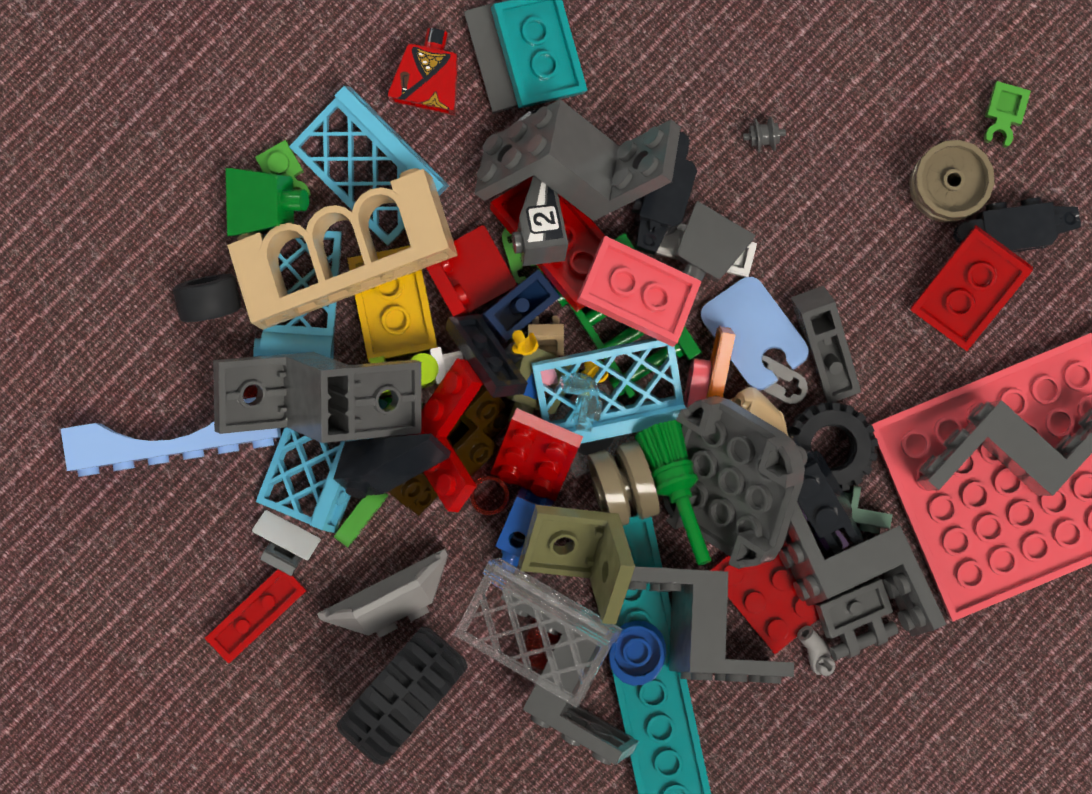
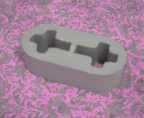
(785, 374)

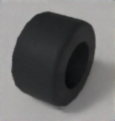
(207, 298)

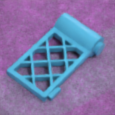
(301, 339)

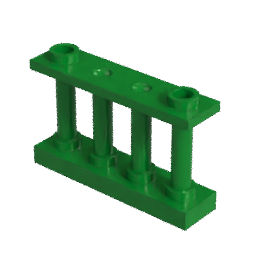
(685, 347)

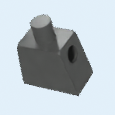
(711, 244)

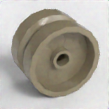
(958, 162)
(624, 484)

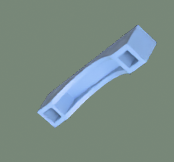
(98, 446)

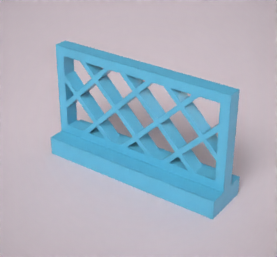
(382, 137)
(623, 418)
(330, 502)

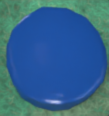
(637, 653)

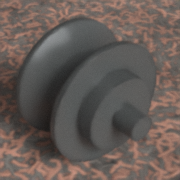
(764, 134)

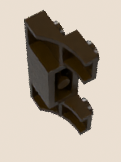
(471, 441)

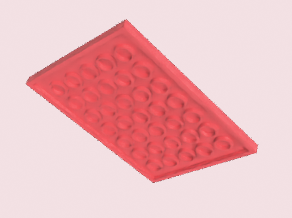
(985, 527)

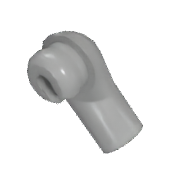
(817, 650)

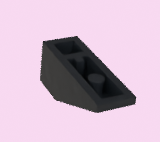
(385, 463)

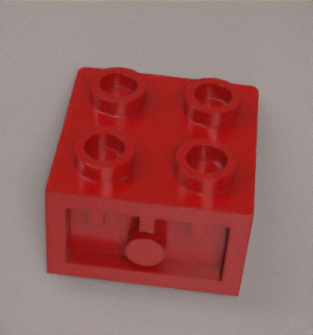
(473, 275)

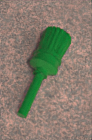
(674, 477)

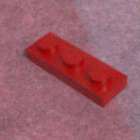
(255, 615)

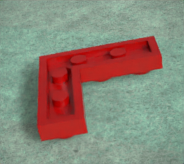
(439, 417)

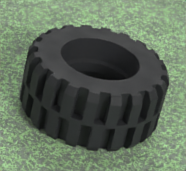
(402, 695)

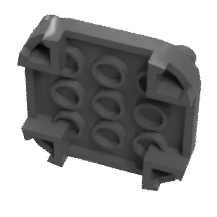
(745, 481)

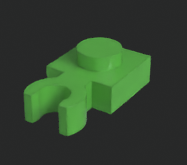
(1006, 107)
(282, 161)

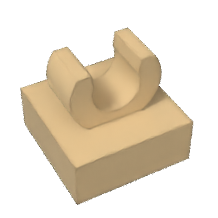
(549, 336)

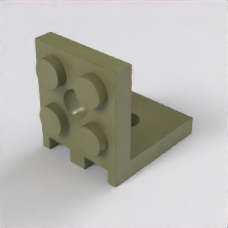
(595, 552)

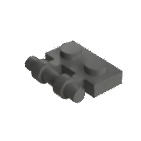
(853, 609)

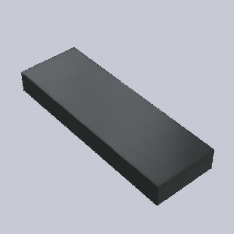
(490, 58)

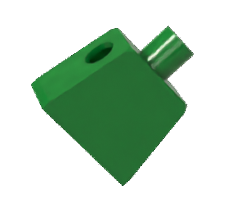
(260, 201)

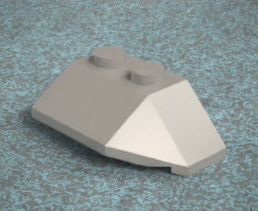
(390, 599)

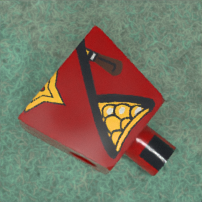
(427, 75)

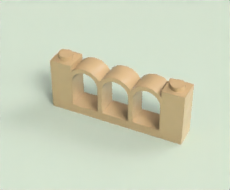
(258, 262)

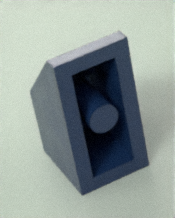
(519, 306)

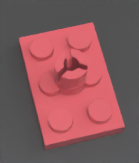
(639, 291)

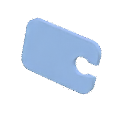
(758, 327)

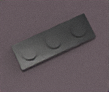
(486, 355)

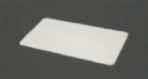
(286, 535)

